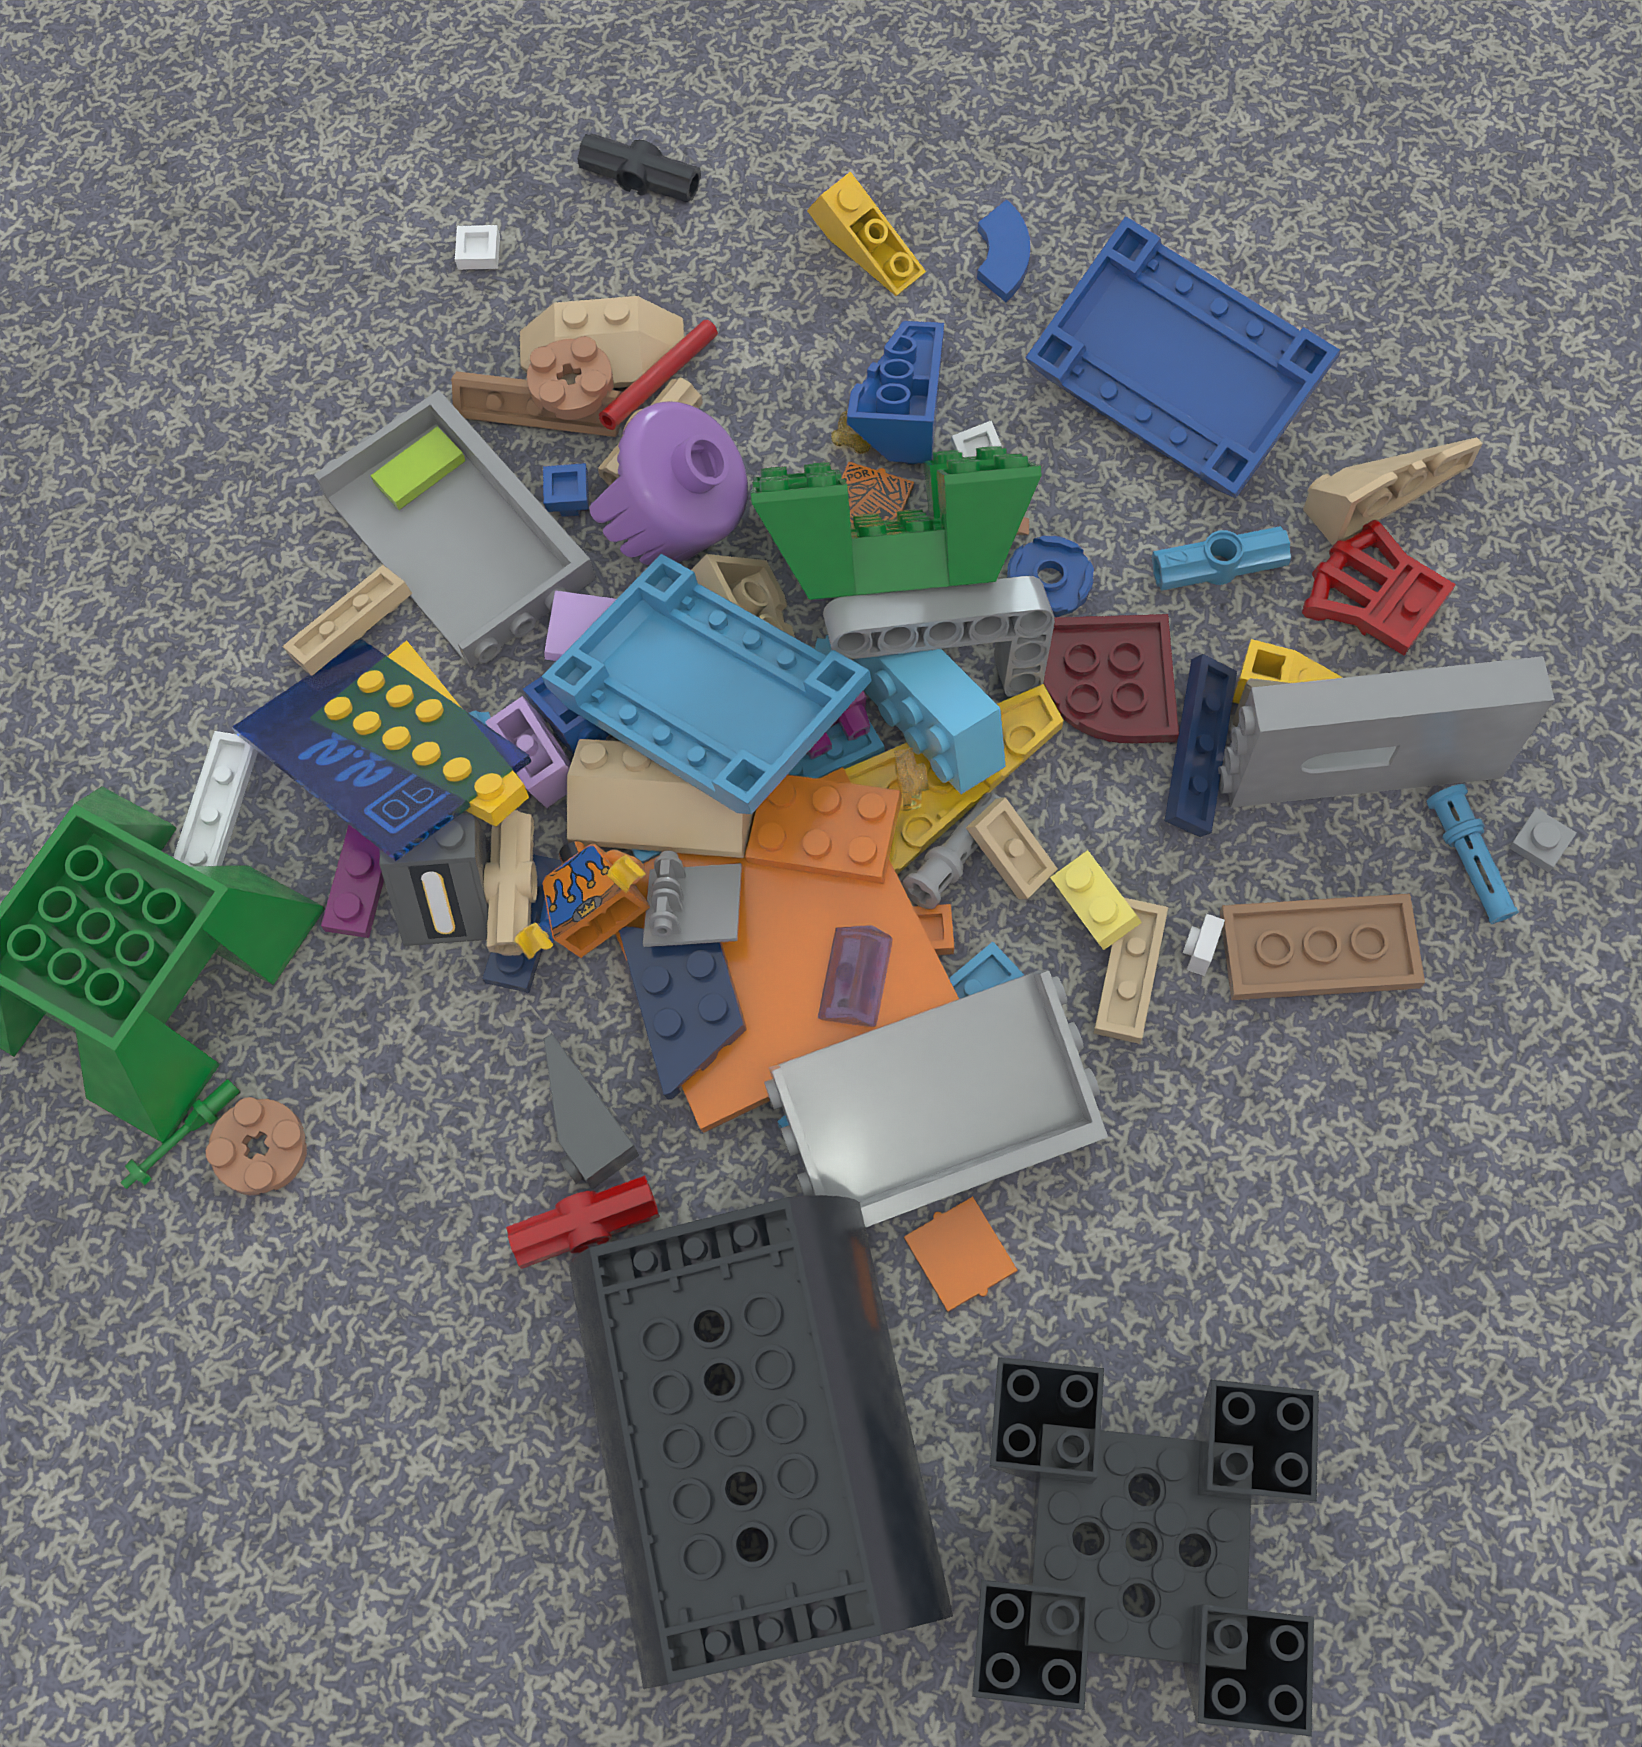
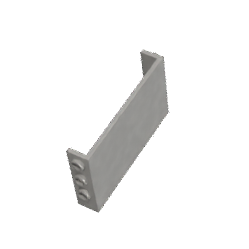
(467, 547)
(940, 1099)

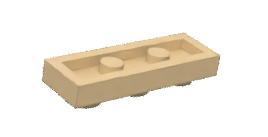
(347, 620)
(1131, 975)

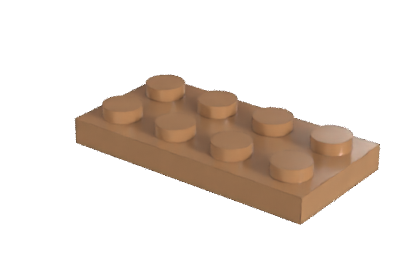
(1321, 947)

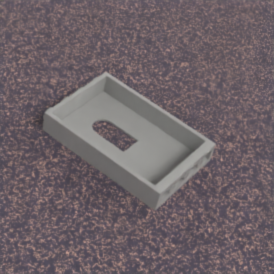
(1383, 731)

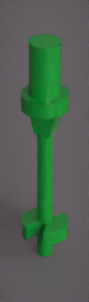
(203, 1112)

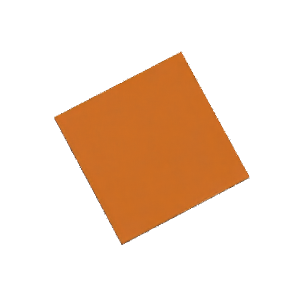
(783, 967)

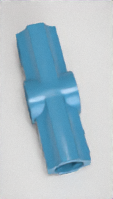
(1244, 552)

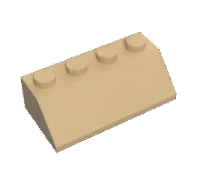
(636, 804)

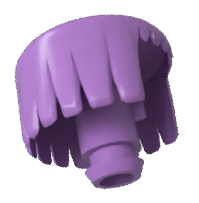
(675, 485)

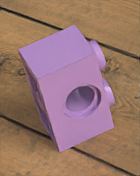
(528, 731)

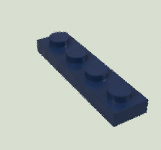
(1201, 746)

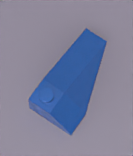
(900, 394)

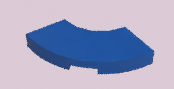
(1007, 250)

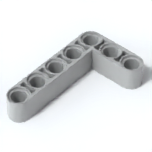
(1002, 612)

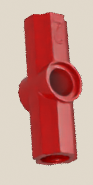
(582, 1221)

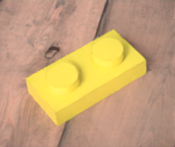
(1096, 900)

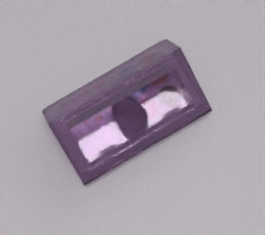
(855, 976)

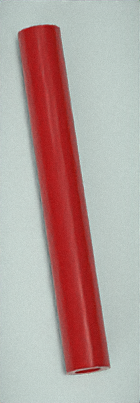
(657, 375)

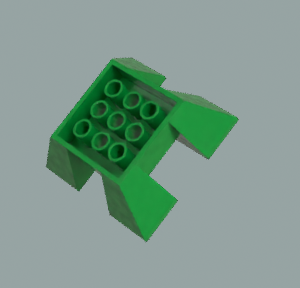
(963, 541)
(115, 1001)

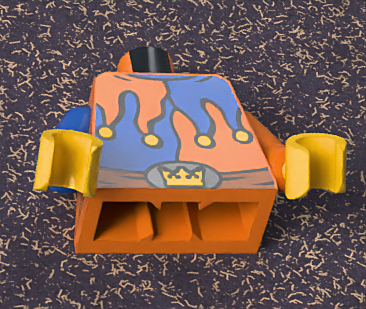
(586, 900)

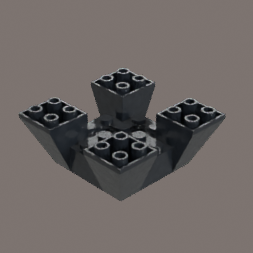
(1247, 1450)

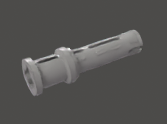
(944, 862)

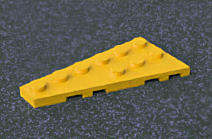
(1026, 726)
(496, 795)

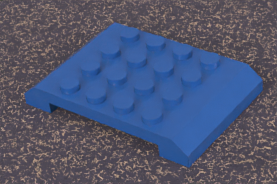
(1180, 359)

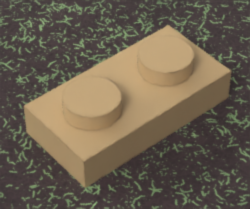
(1011, 848)

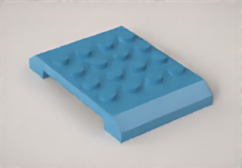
(704, 686)

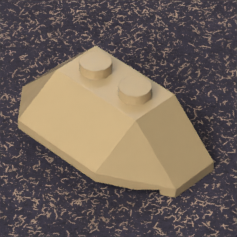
(625, 328)

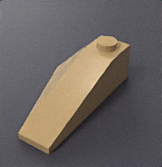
(1377, 488)
(746, 584)

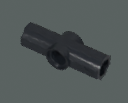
(639, 167)

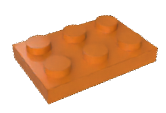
(826, 828)

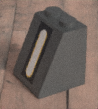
(441, 885)

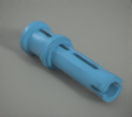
(1457, 834)

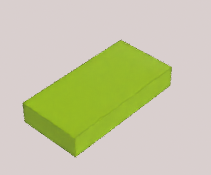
(418, 468)

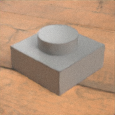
(1542, 840)

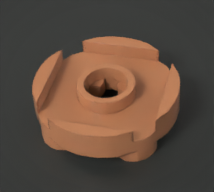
(566, 357)
(262, 1173)

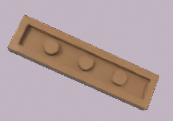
(510, 403)

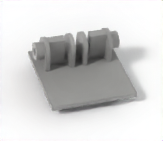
(691, 903)

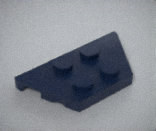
(684, 1004)

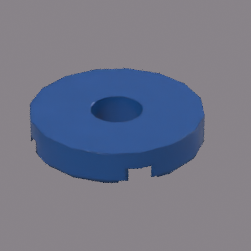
(1064, 557)

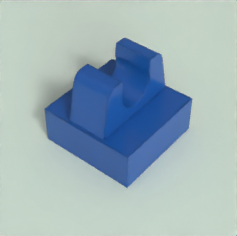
(566, 489)

